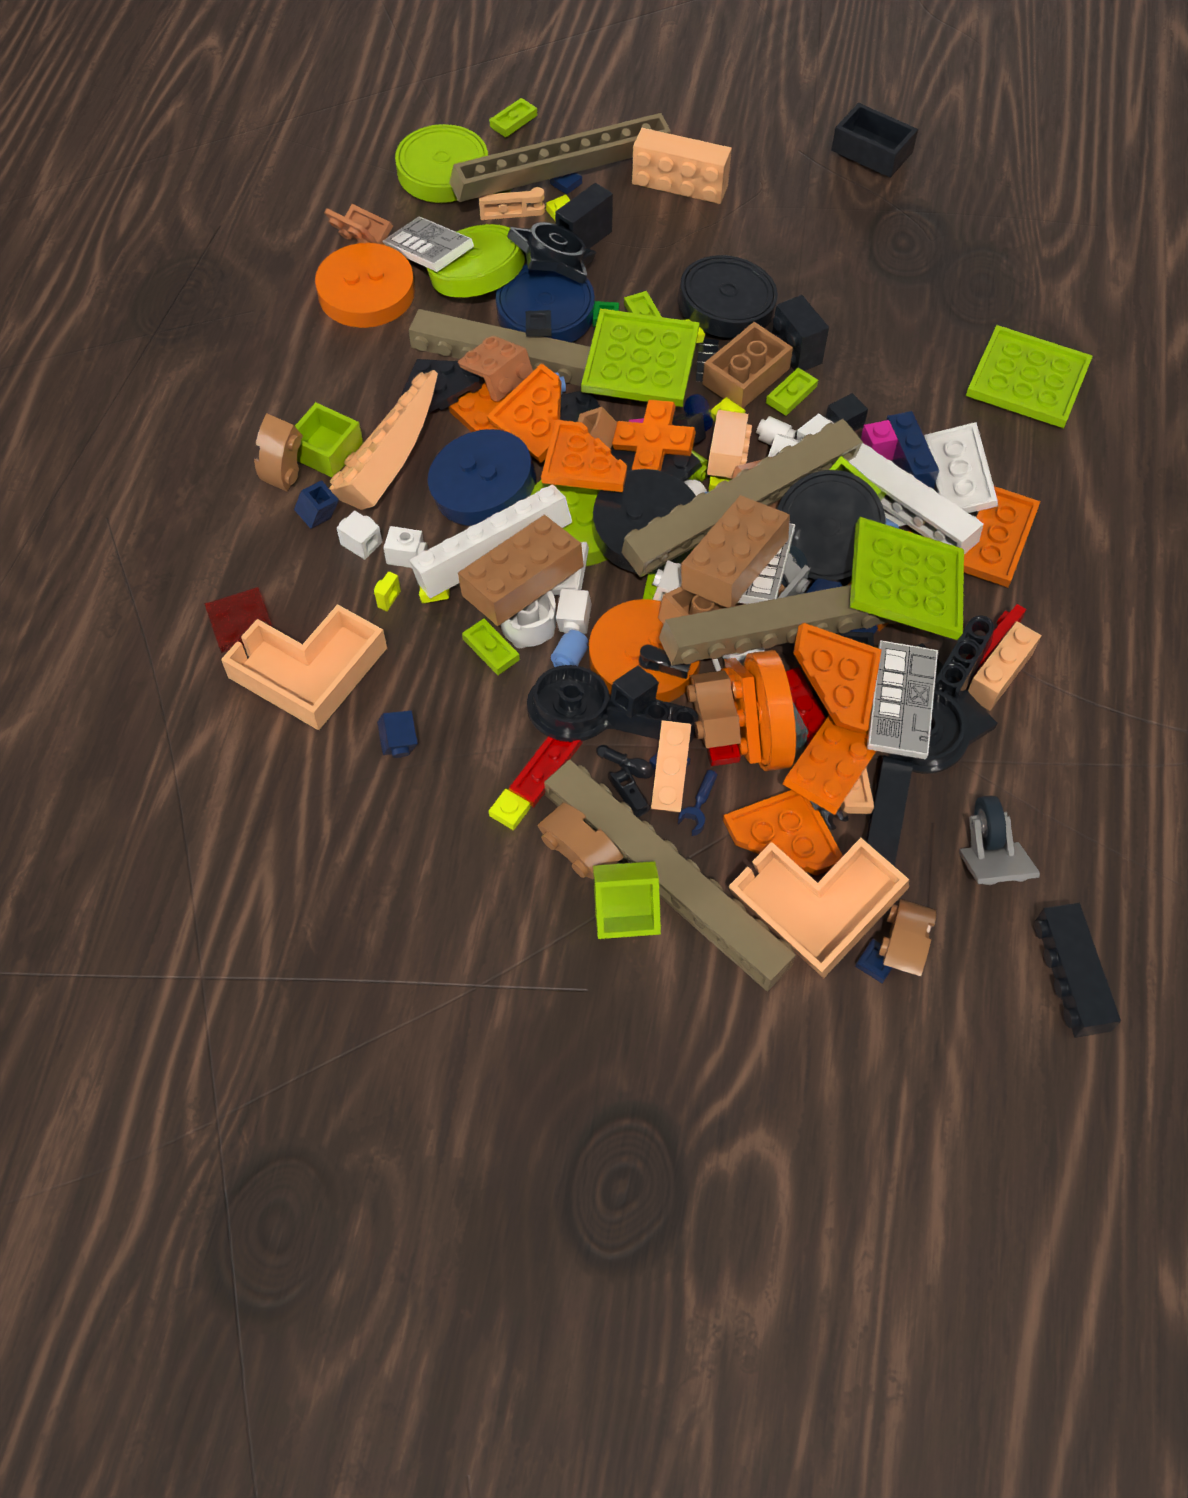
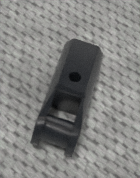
(657, 659)
(631, 792)

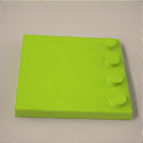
(640, 357)
(1029, 376)
(908, 578)

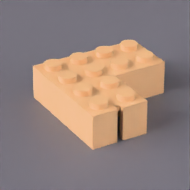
(311, 676)
(823, 917)

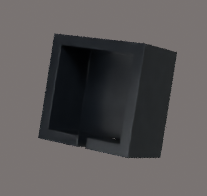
(802, 329)

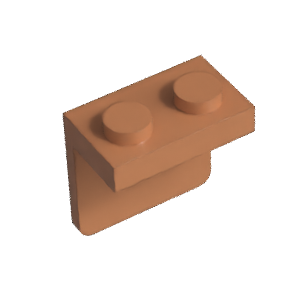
(360, 225)
(500, 364)

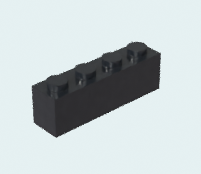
(1076, 970)

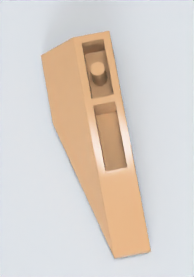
(386, 449)

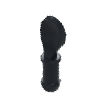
(638, 767)

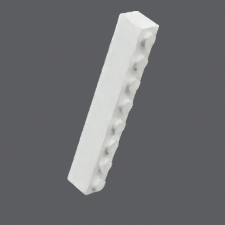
(909, 498)

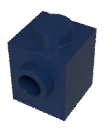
(316, 504)
(397, 733)

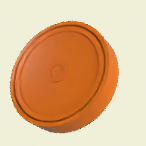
(365, 285)
(618, 641)
(774, 710)

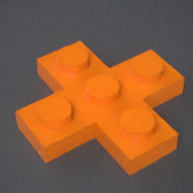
(654, 436)

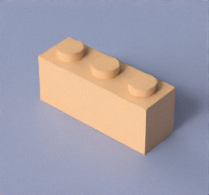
(729, 443)
(1003, 665)

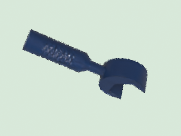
(702, 795)

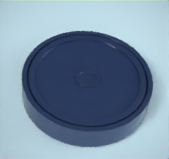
(547, 290)
(481, 475)

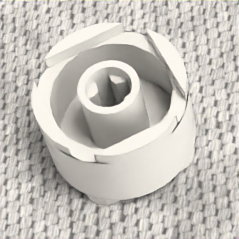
(533, 623)

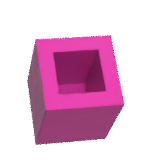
(880, 438)

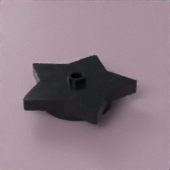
(553, 249)

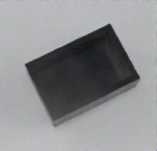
(874, 139)

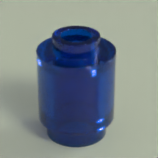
(697, 403)

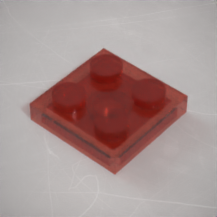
(234, 616)

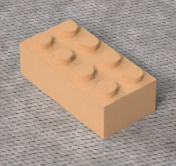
(681, 165)

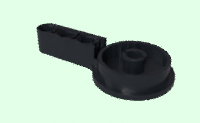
(576, 705)
(949, 721)

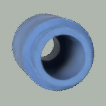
(570, 649)

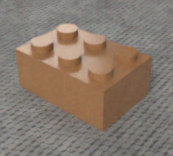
(747, 365)

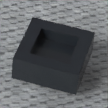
(538, 323)

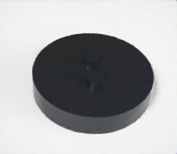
(726, 295)
(644, 497)
(825, 519)

